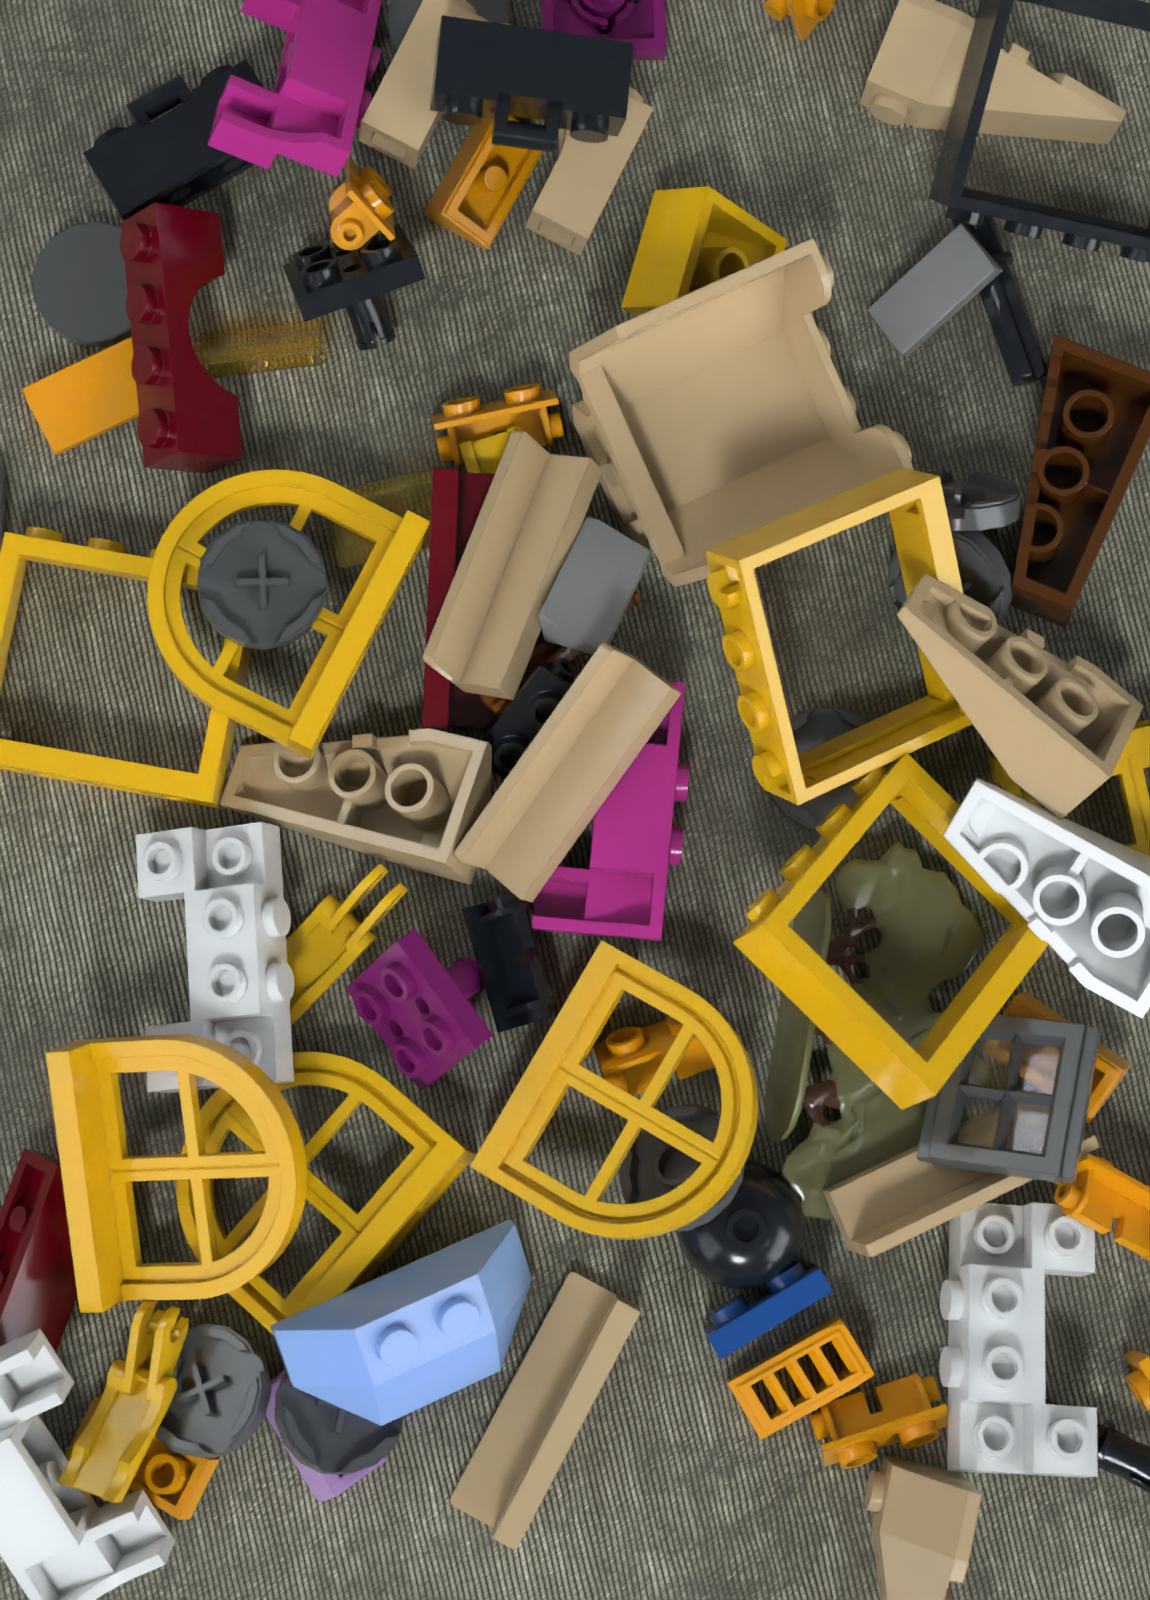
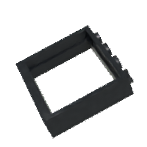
(1021, 215)

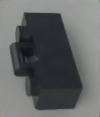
(534, 75)
(170, 156)

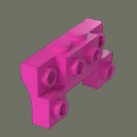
(316, 88)
(629, 849)

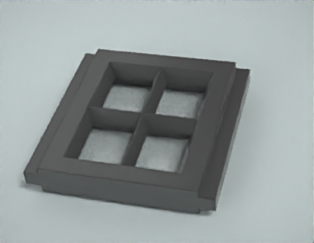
(1015, 1101)

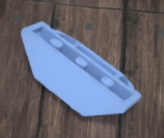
(412, 1329)

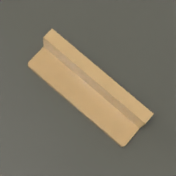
(510, 567)
(568, 771)
(911, 1197)
(544, 1407)

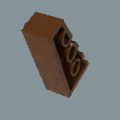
(1080, 468)

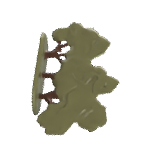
(923, 943)

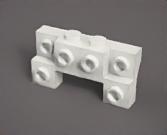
(232, 937)
(999, 1343)
(53, 1532)

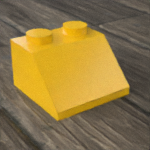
(692, 242)

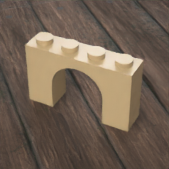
(584, 172)

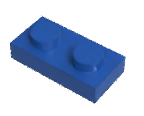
(743, 1321)

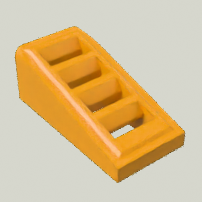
(812, 1398)

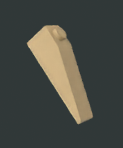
(922, 67)
(1042, 717)
(376, 795)
(920, 1528)

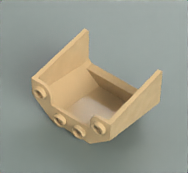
(724, 412)

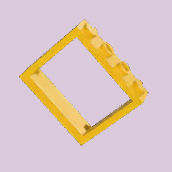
(922, 546)
(108, 558)
(827, 1000)

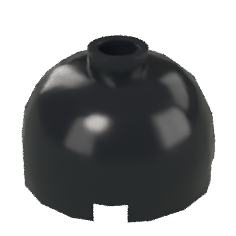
(752, 1235)

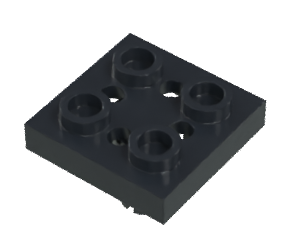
(338, 278)

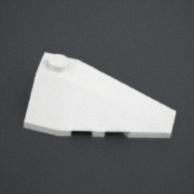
(1068, 885)

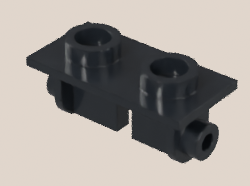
(528, 713)
(507, 963)

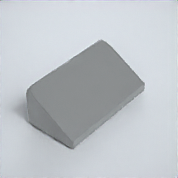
(934, 290)
(593, 587)

